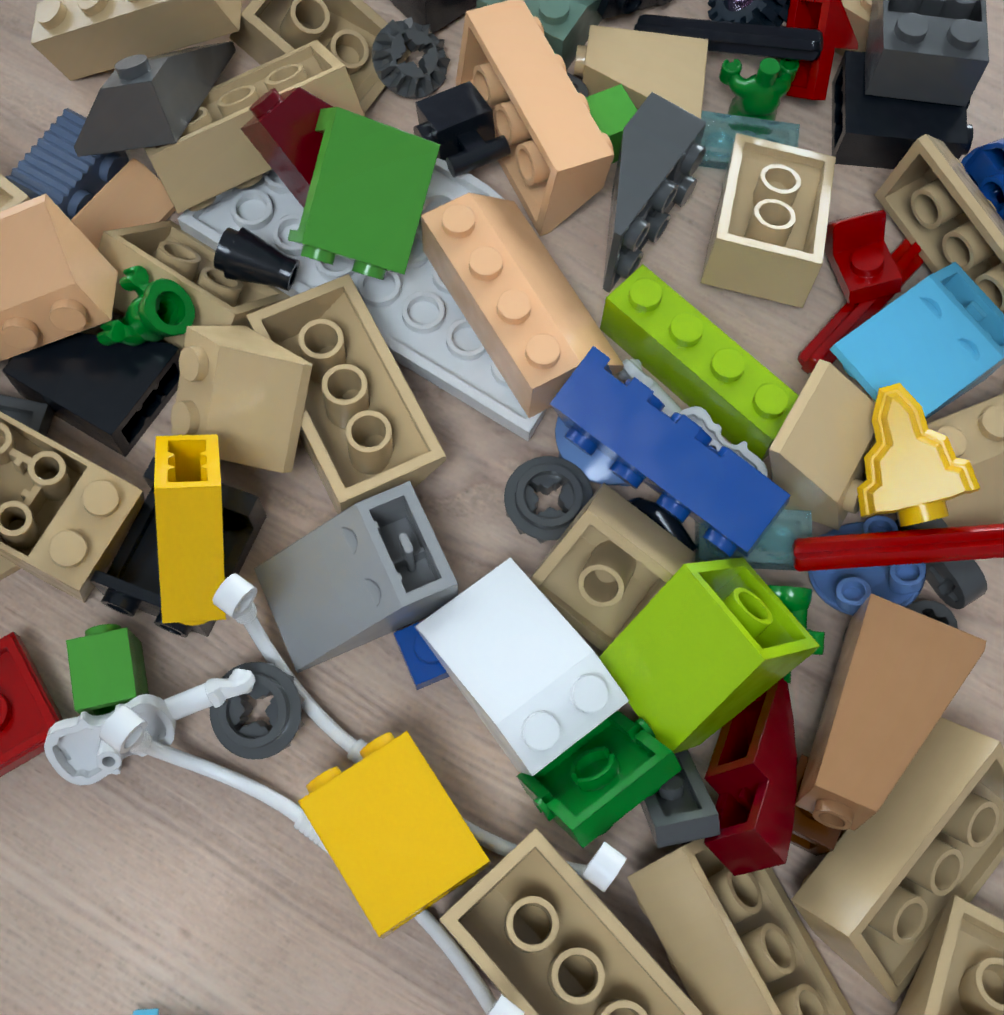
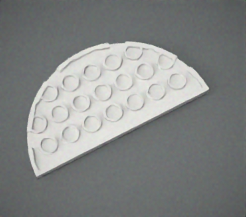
(410, 309)

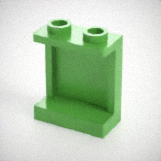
(365, 193)

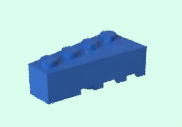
(668, 456)

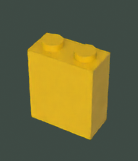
(189, 527)
(392, 832)

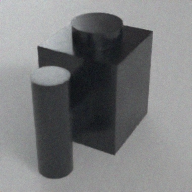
(462, 126)

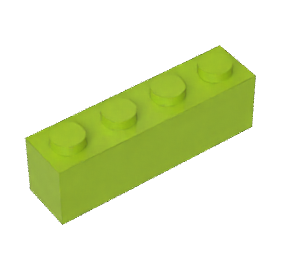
(697, 360)

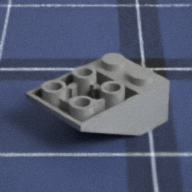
(357, 578)

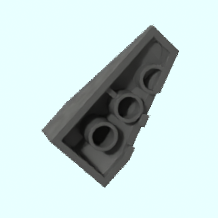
(151, 99)

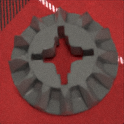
(407, 78)
(545, 475)
(258, 738)

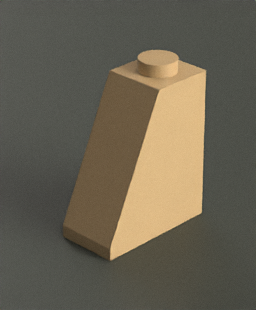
(644, 64)

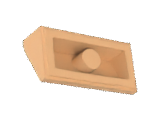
(126, 201)

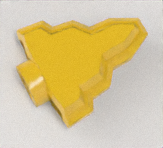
(910, 465)

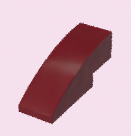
(755, 784)

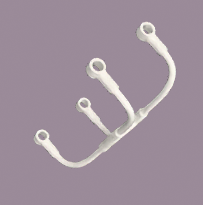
(128, 732)

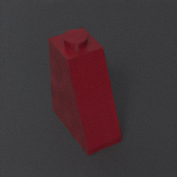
(287, 136)

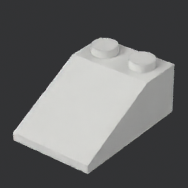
(521, 667)

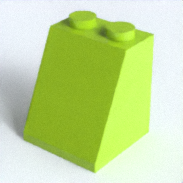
(705, 650)

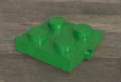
(601, 777)

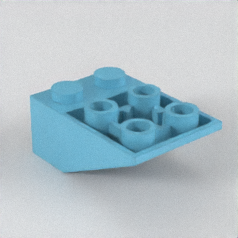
(930, 339)

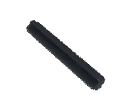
(741, 38)

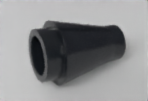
(253, 260)

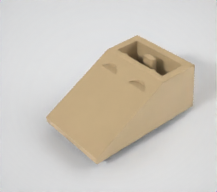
(59, 510)

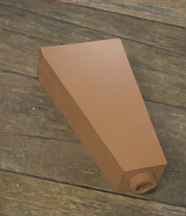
(880, 708)

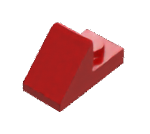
(832, 20)
(862, 257)

